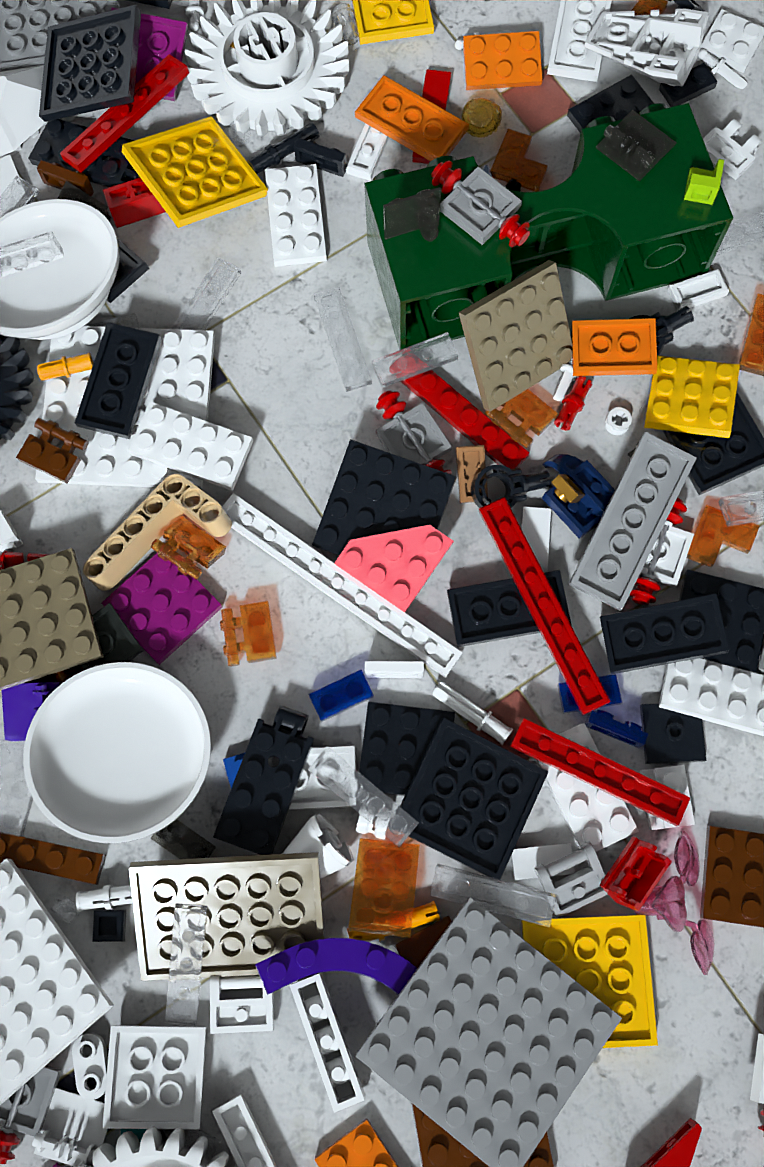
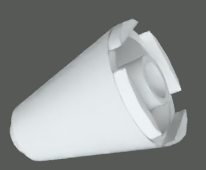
(321, 837)

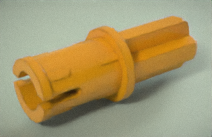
(65, 366)

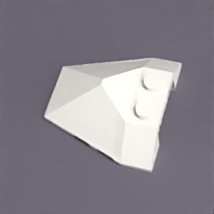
(651, 44)
(19, 107)

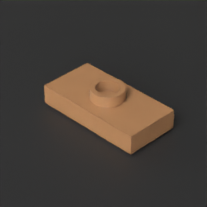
(469, 462)

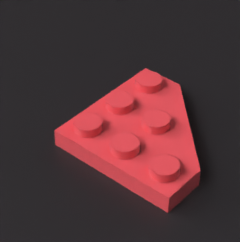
(396, 561)

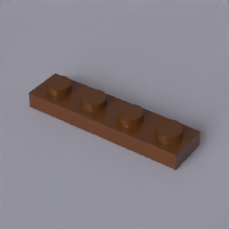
(52, 858)

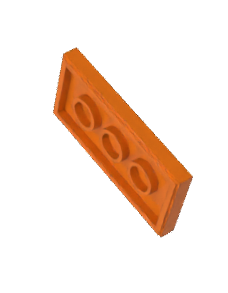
(411, 119)

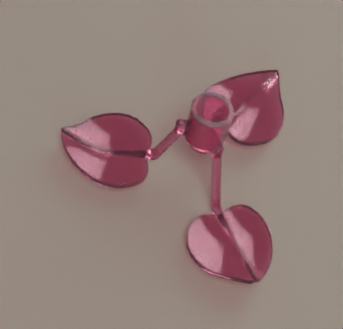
(668, 903)

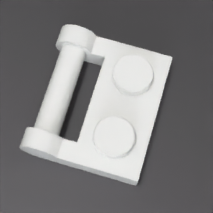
(241, 1013)

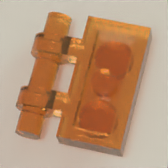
(529, 410)
(192, 541)
(257, 632)

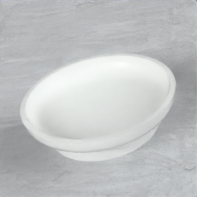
(64, 292)
(117, 752)

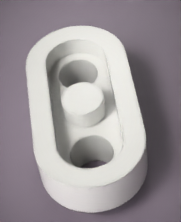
(90, 1066)

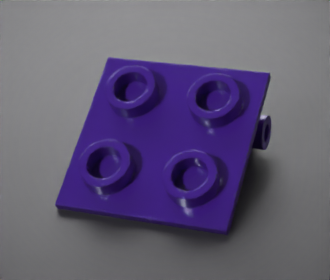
(21, 705)

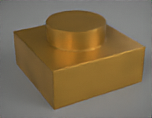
(567, 489)

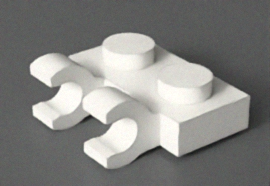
(736, 158)

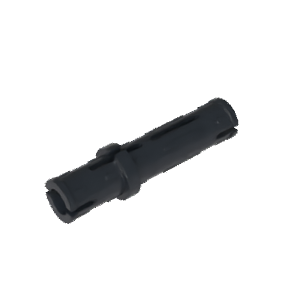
(278, 151)

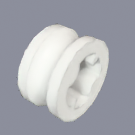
(612, 427)

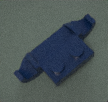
(587, 512)

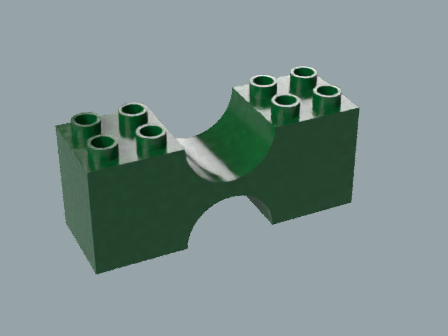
(596, 222)

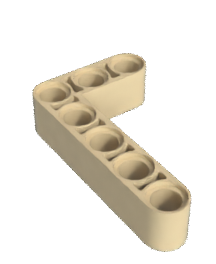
(147, 522)

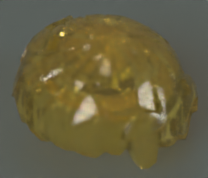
(482, 116)

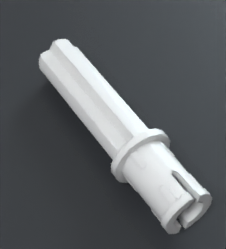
(472, 712)

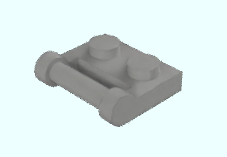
(576, 888)

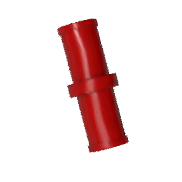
(573, 403)

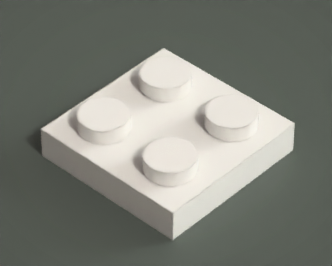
(733, 40)

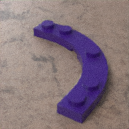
(335, 955)

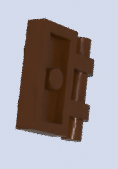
(50, 459)

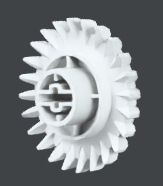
(284, 78)

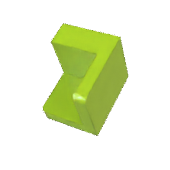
(704, 184)

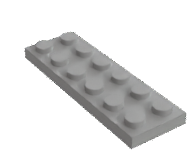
(632, 521)

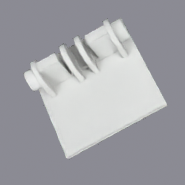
(71, 1129)

